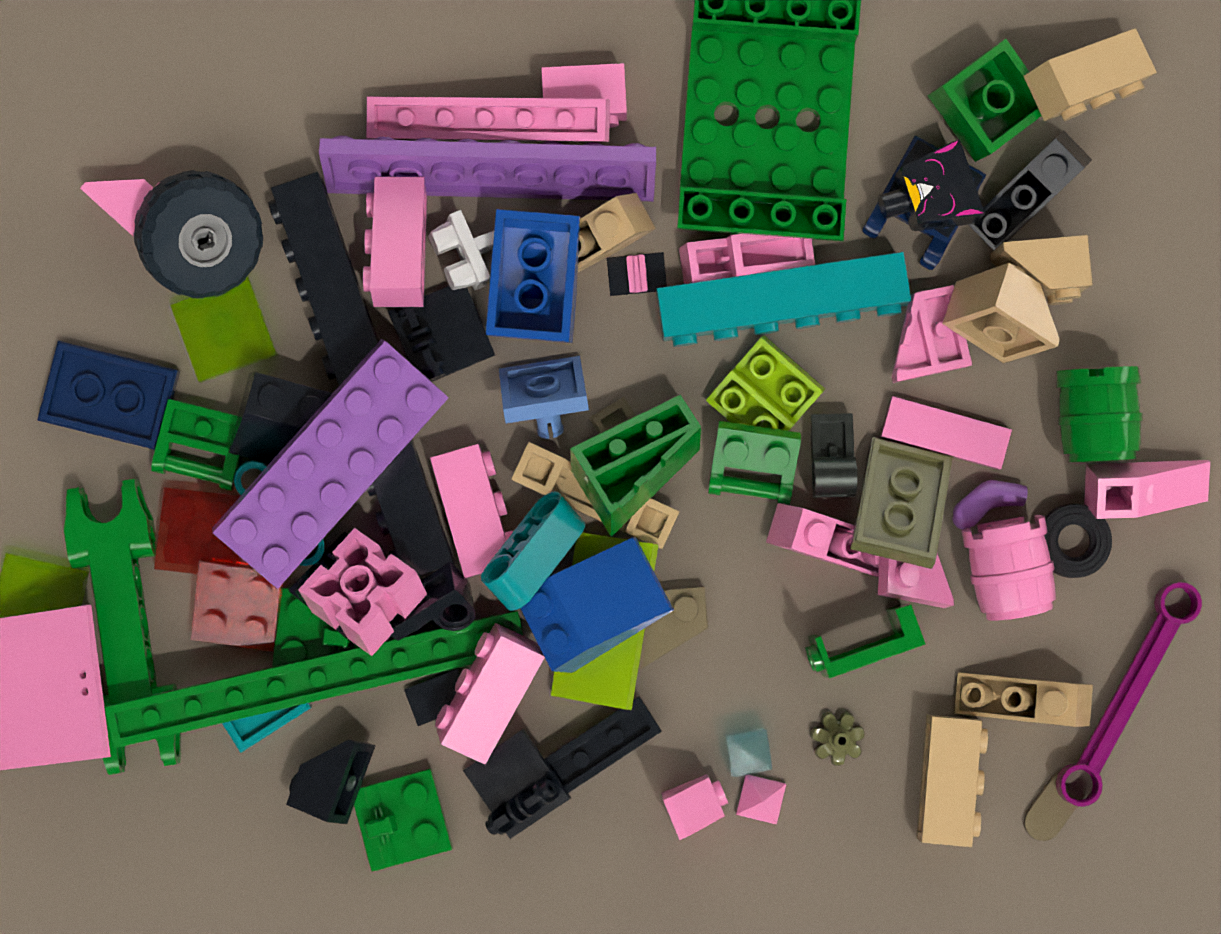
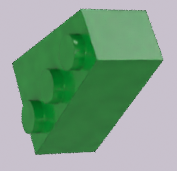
(635, 460)

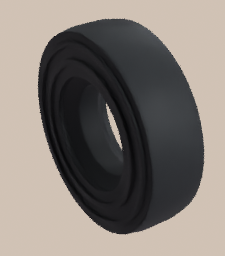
(1099, 536)

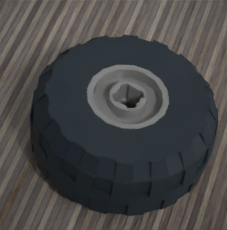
(198, 234)

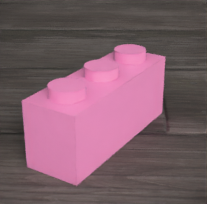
(396, 242)
(471, 506)
(488, 693)

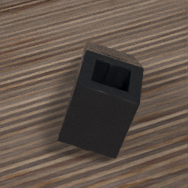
(1031, 190)

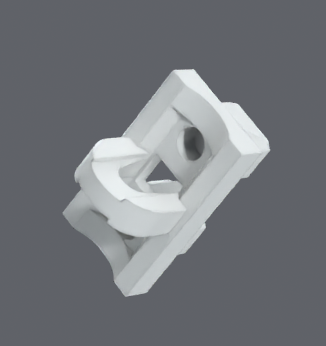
(471, 268)

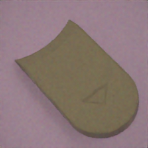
(1049, 812)

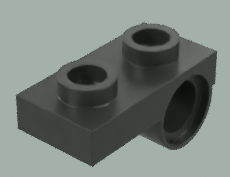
(833, 455)

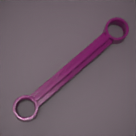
(1129, 693)

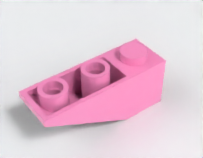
(1144, 487)
(819, 538)

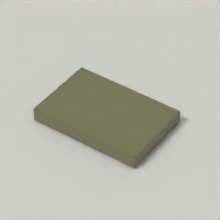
(902, 503)

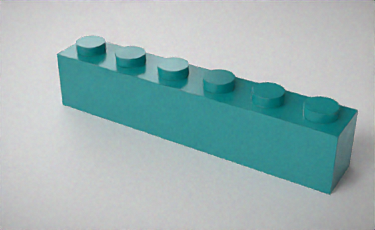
(783, 297)

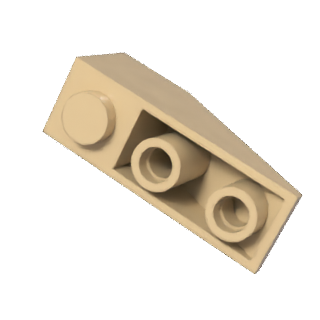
(612, 229)
(1024, 699)

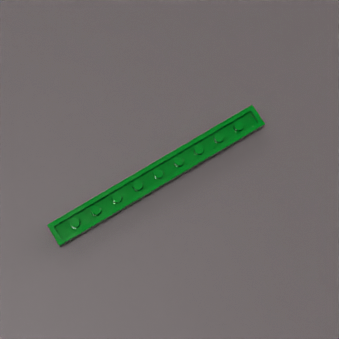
(298, 682)

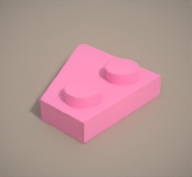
(925, 342)
(914, 583)

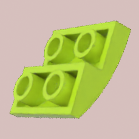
(765, 389)

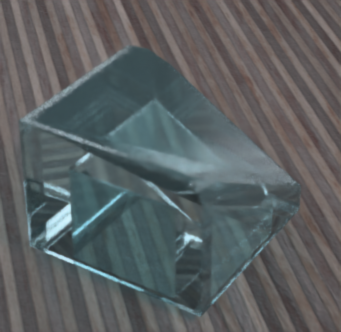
(748, 752)

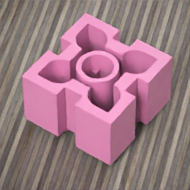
(363, 591)

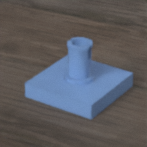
(543, 393)

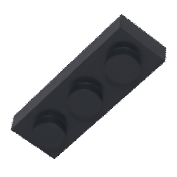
(603, 745)

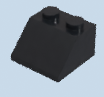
(272, 415)

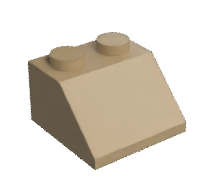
(1056, 263)
(1002, 313)

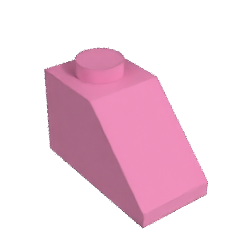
(119, 198)
(694, 805)

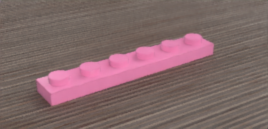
(489, 118)

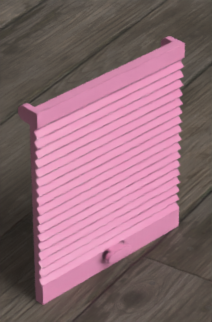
(44, 689)

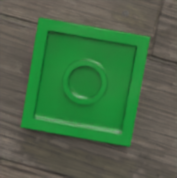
(303, 633)
(402, 820)

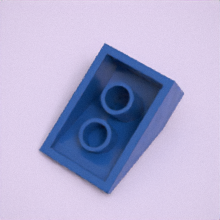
(533, 276)
(595, 606)

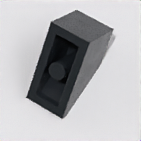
(331, 781)

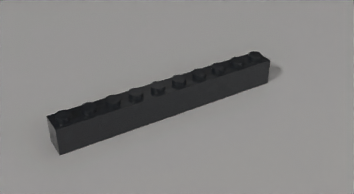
(349, 336)

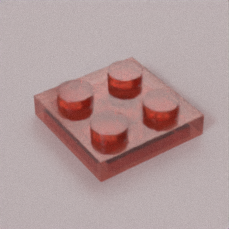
(187, 529)
(235, 605)

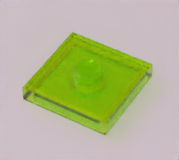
(224, 331)
(38, 586)

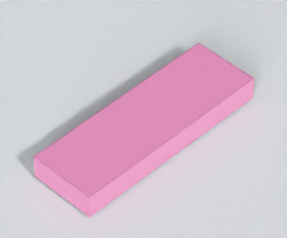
(946, 433)

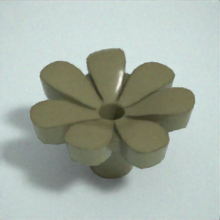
(830, 735)

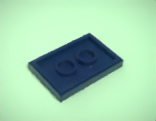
(107, 395)

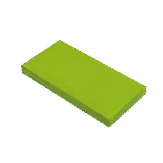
(613, 675)

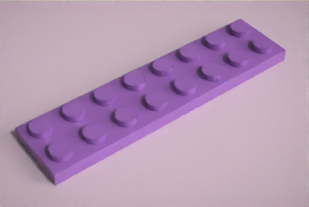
(492, 169)

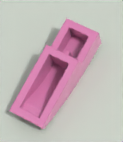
(742, 256)

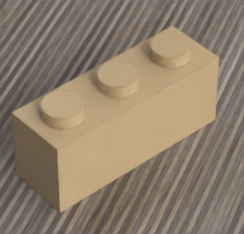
(1090, 76)
(951, 780)

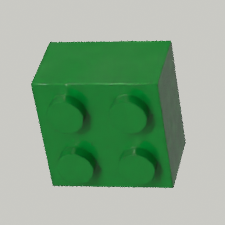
(987, 101)

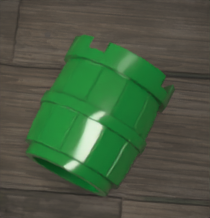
(1100, 413)

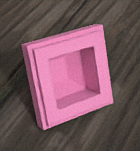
(761, 799)

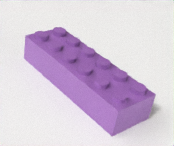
(329, 463)

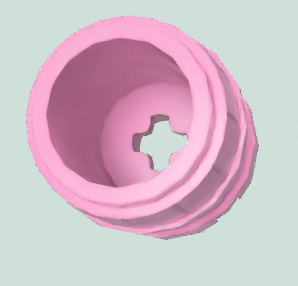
(1011, 568)

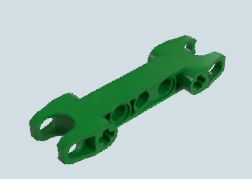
(113, 558)

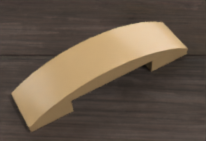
(550, 473)

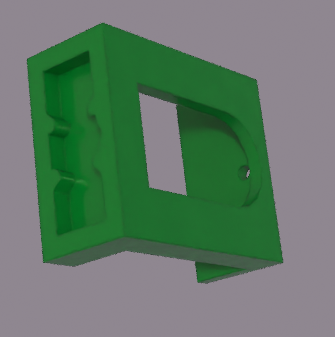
(906, 637)

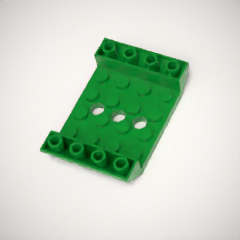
(780, 59)

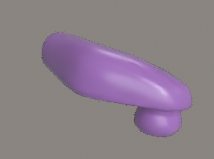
(986, 497)

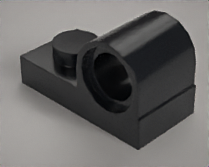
(446, 603)

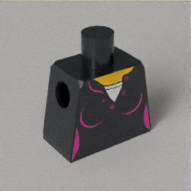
(935, 191)

